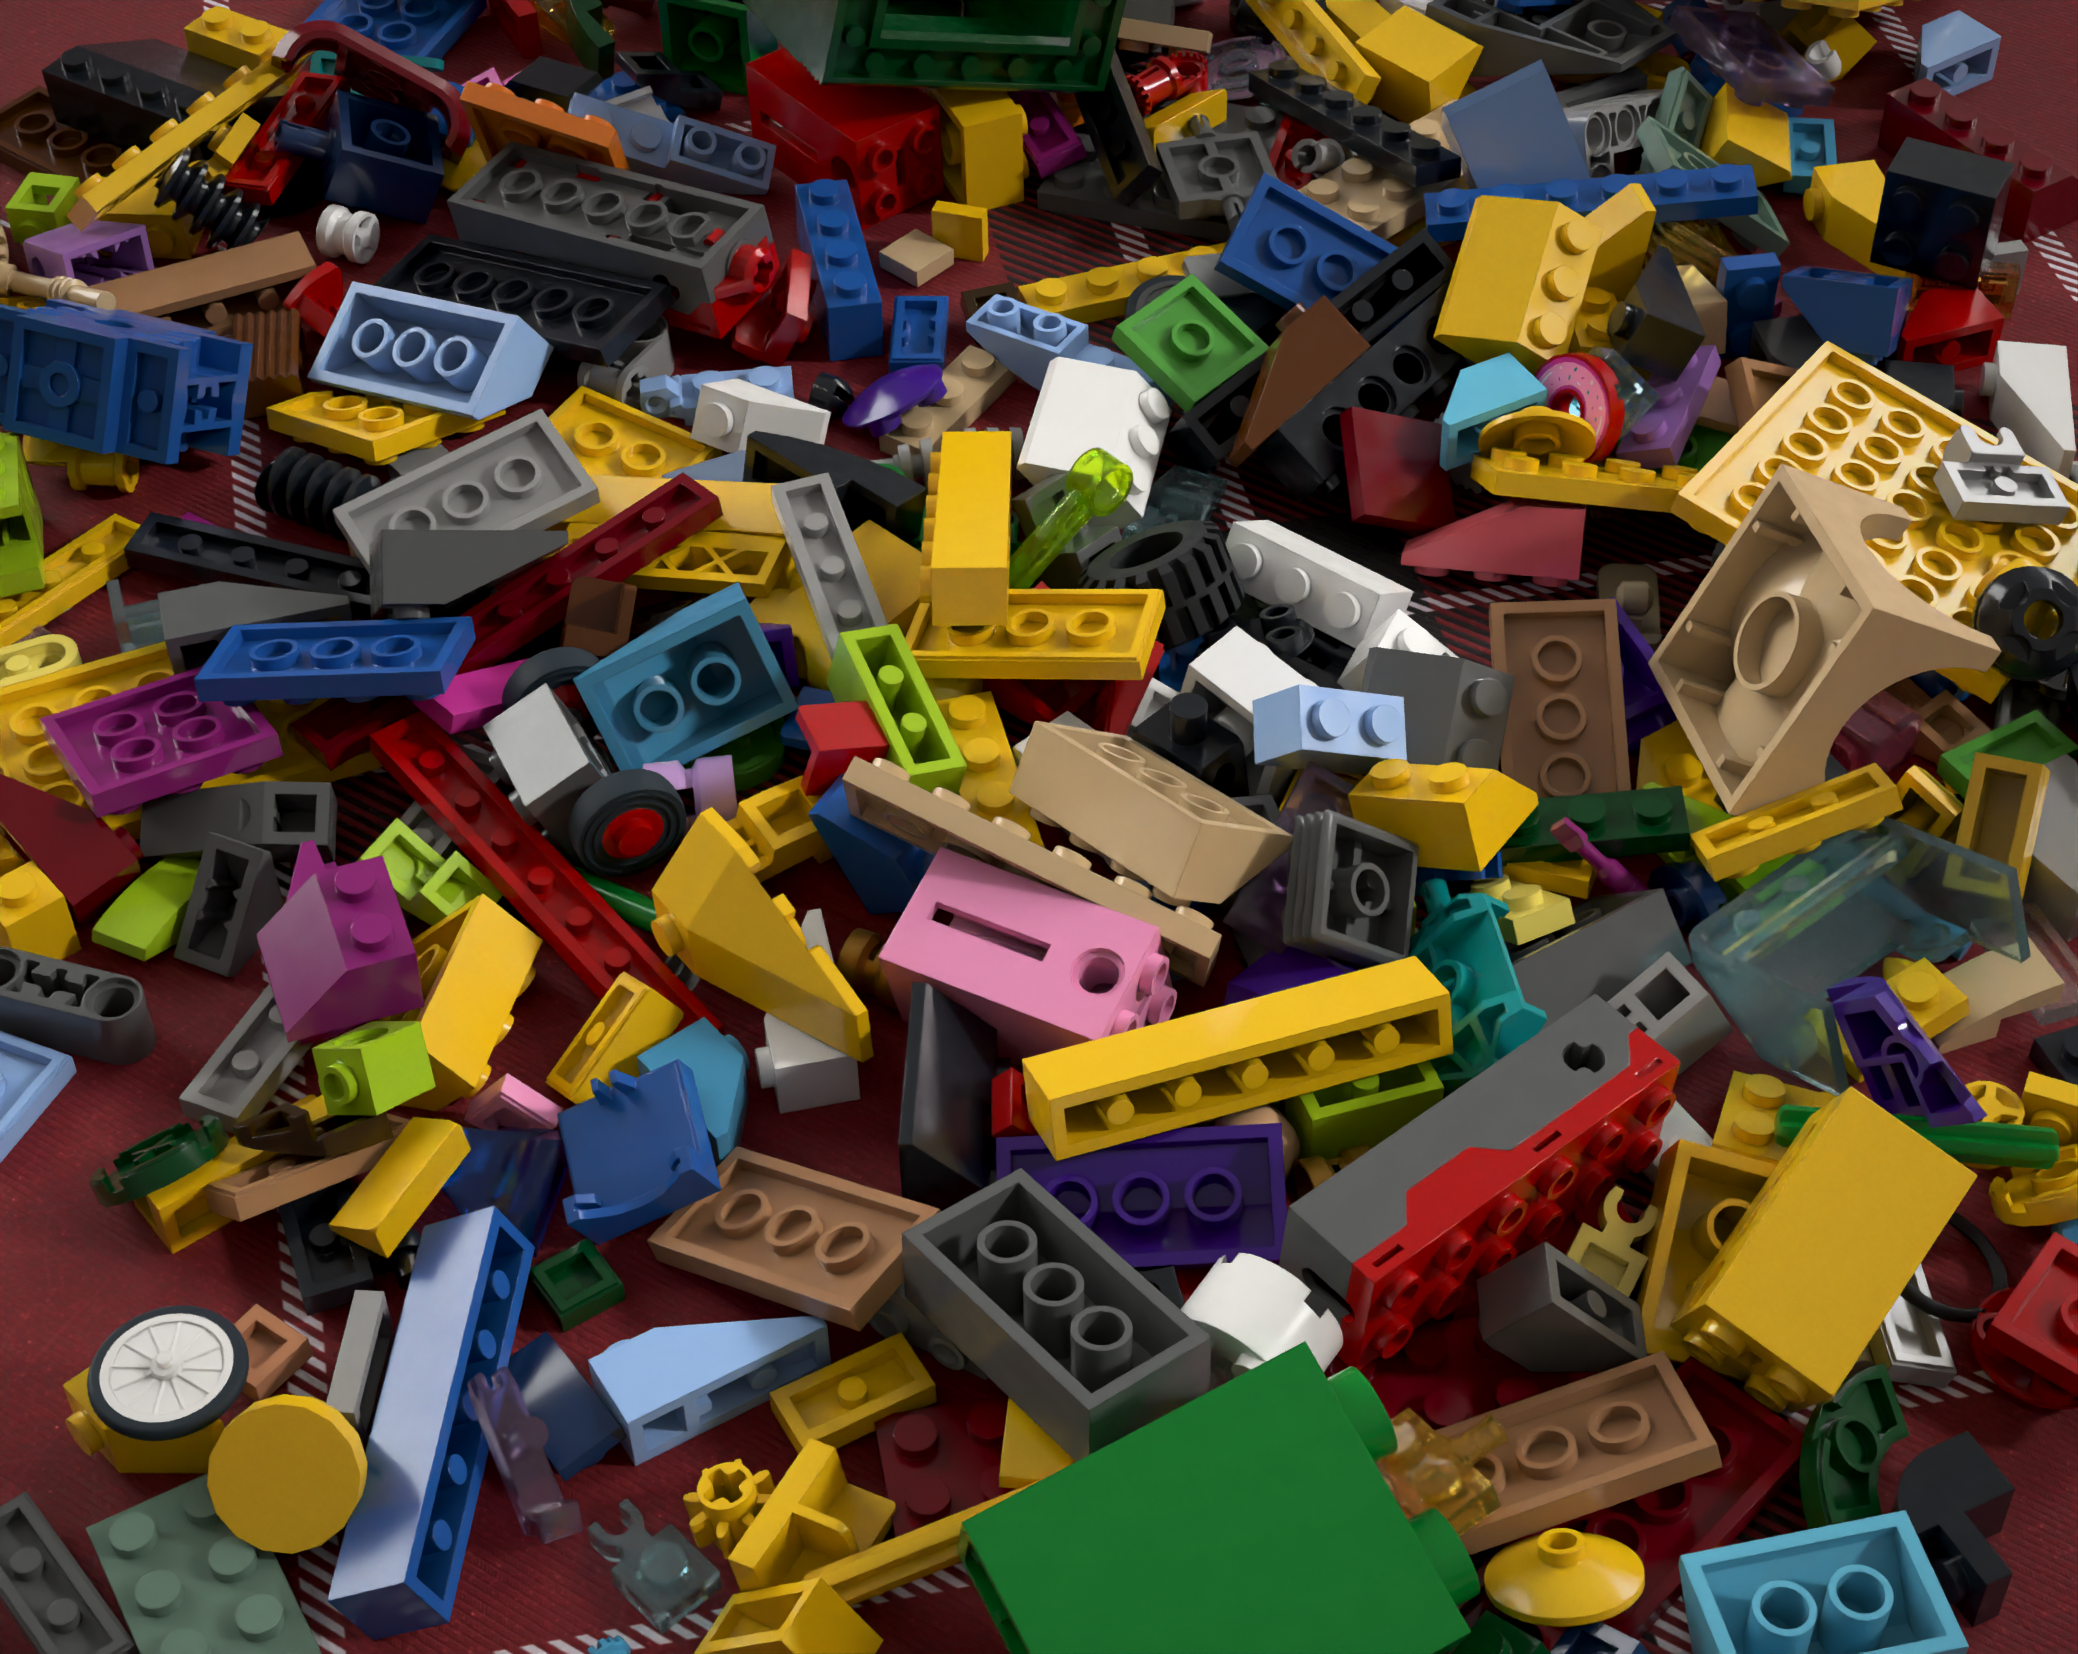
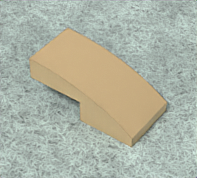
(1997, 990)

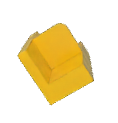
(809, 1522)

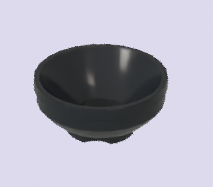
(2001, 615)

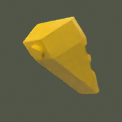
(749, 944)

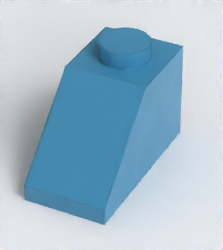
(720, 1079)

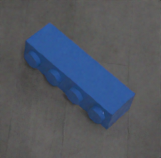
(846, 285)

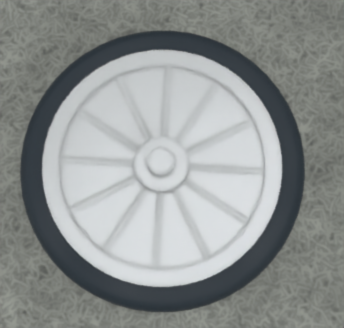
(168, 1373)

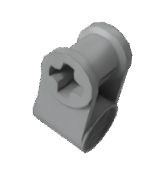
(645, 358)

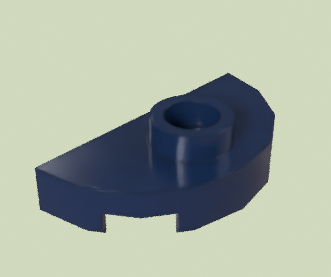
(1689, 892)

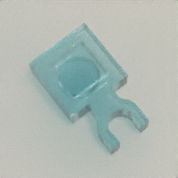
(656, 1574)

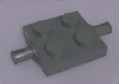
(1212, 171)

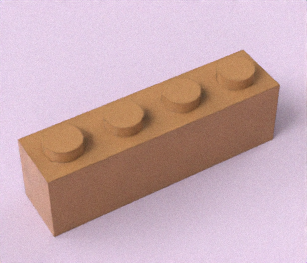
(217, 286)

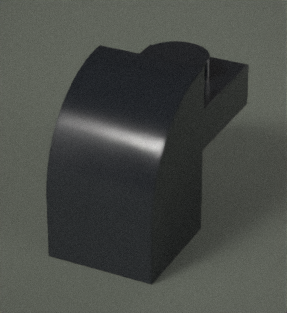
(1955, 1504)

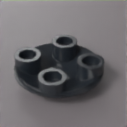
(1275, 628)

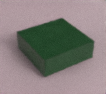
(576, 1285)

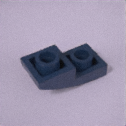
(560, 1396)

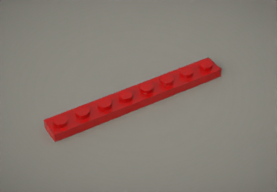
(524, 864)

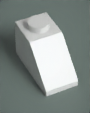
(735, 408)

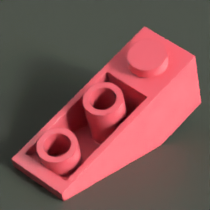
(1505, 540)

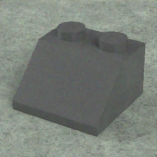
(1450, 705)

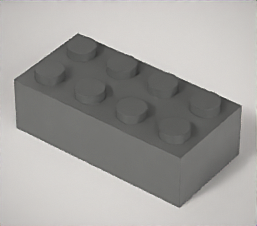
(1054, 1315)

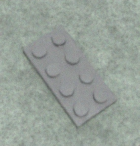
(499, 482)

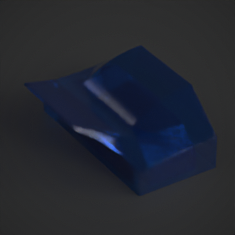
(513, 1171)

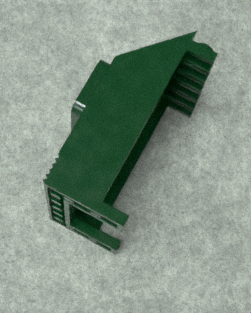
(950, 42)

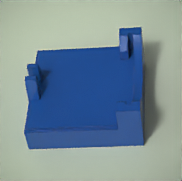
(636, 1152)

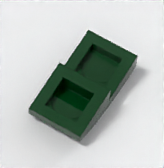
(588, 38)

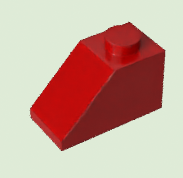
(1952, 329)

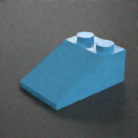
(687, 684)

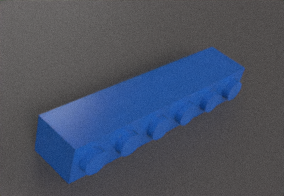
(426, 1442)

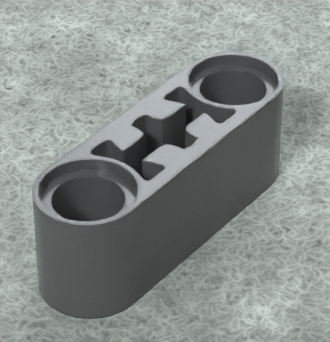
(74, 1008)

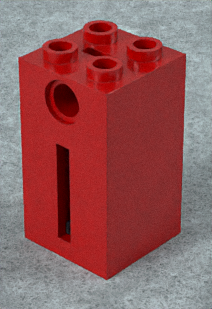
(871, 136)

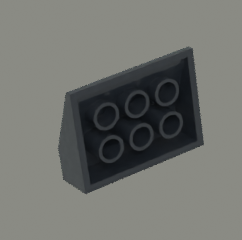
(136, 87)

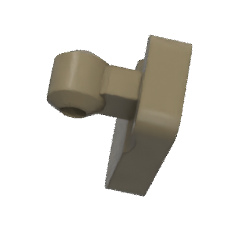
(1638, 595)

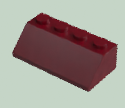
(2040, 191)

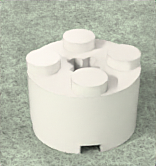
(1256, 1314)

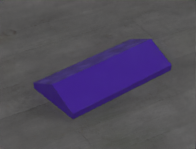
(1172, 1194)

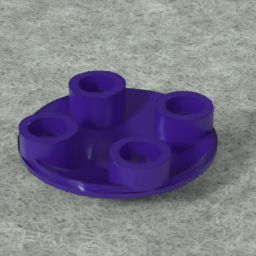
(893, 394)

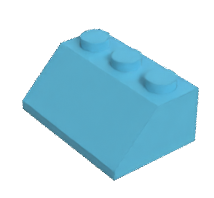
(1820, 1592)

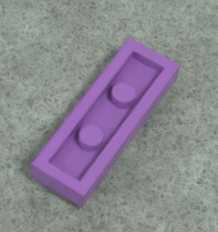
(1666, 426)

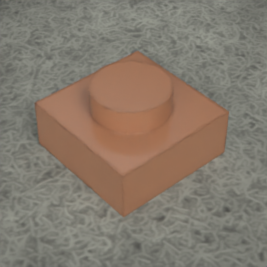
(273, 1351)

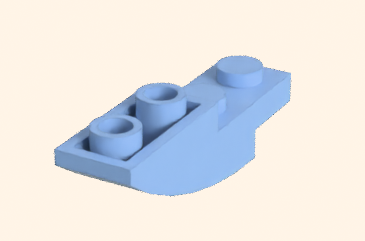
(686, 150)
(1030, 338)

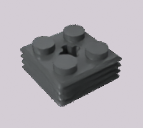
(1349, 890)

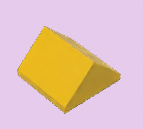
(1418, 63)
(1748, 135)

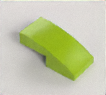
(425, 880)
(149, 911)

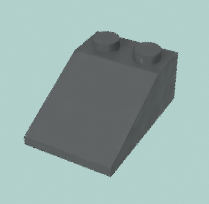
(438, 569)

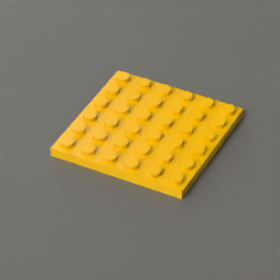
(1887, 442)

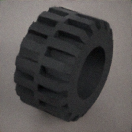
(1183, 561)

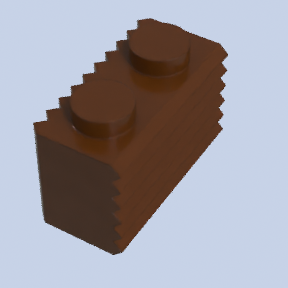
(277, 358)

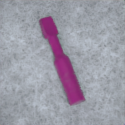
(1607, 869)

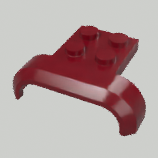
(379, 75)

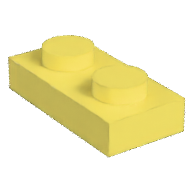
(1531, 909)

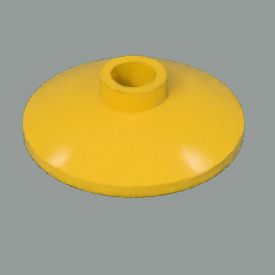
(1539, 433)
(1564, 1578)

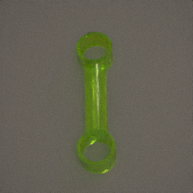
(1093, 486)

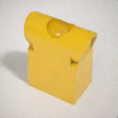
(894, 576)

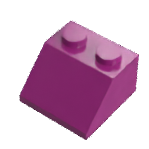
(340, 952)

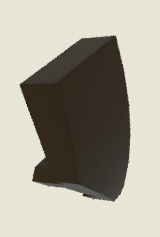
(291, 1131)

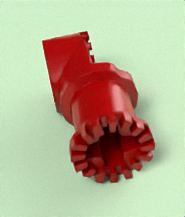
(1166, 80)

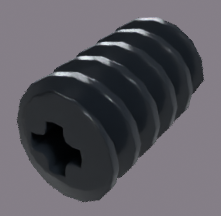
(208, 204)
(309, 488)

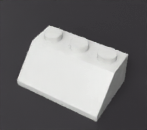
(1095, 407)

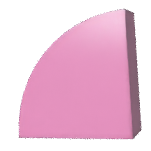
(512, 1105)

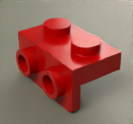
(780, 314)

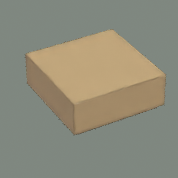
(916, 257)

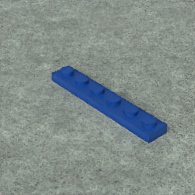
(1673, 192)

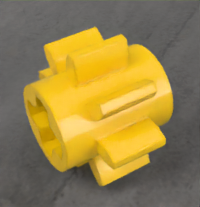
(726, 1504)

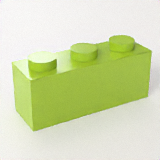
(881, 669)

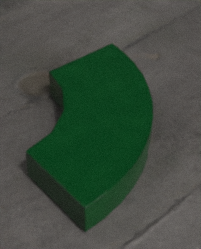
(1846, 1447)

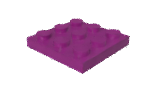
(156, 743)

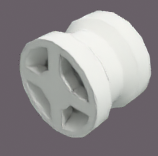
(347, 234)

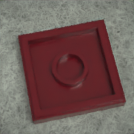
(1395, 471)

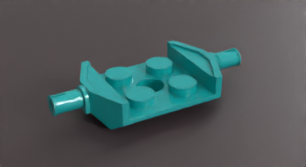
(1487, 1005)

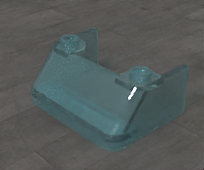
(1834, 918)

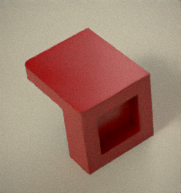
(835, 736)

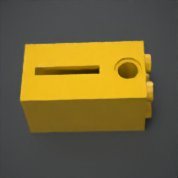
(1822, 1253)

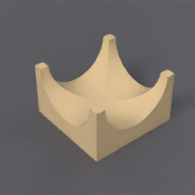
(1798, 637)

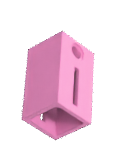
(1027, 958)

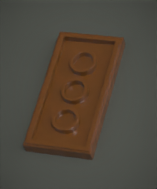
(39, 144)

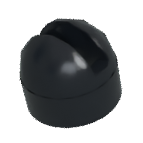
(831, 394)

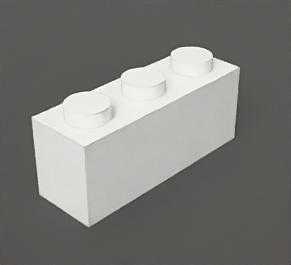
(1319, 583)

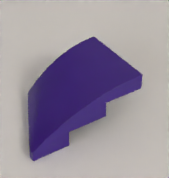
(1897, 1056)

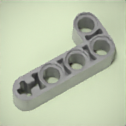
(1610, 127)

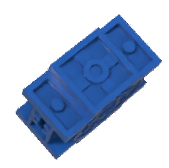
(121, 381)

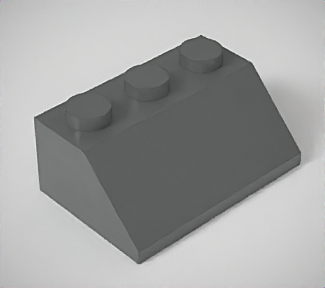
(1600, 953)

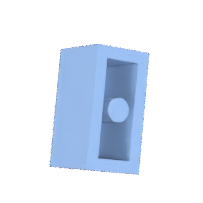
(1329, 727)

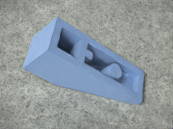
(701, 1375)

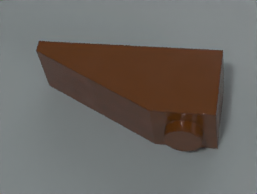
(1297, 366)

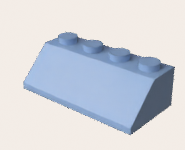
(430, 353)

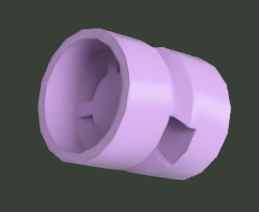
(711, 783)

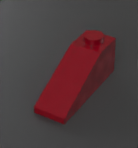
(70, 847)

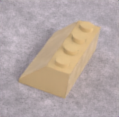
(1144, 814)

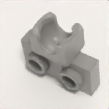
(1992, 485)

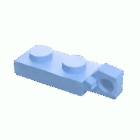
(679, 395)

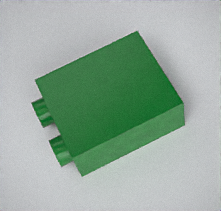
(1228, 1534)

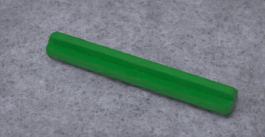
(1967, 1143)

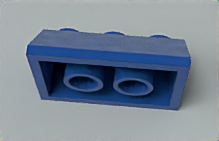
(1852, 308)

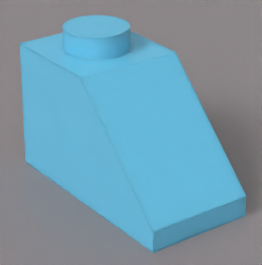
(1481, 396)

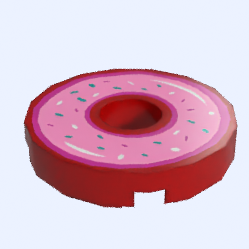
(1593, 386)

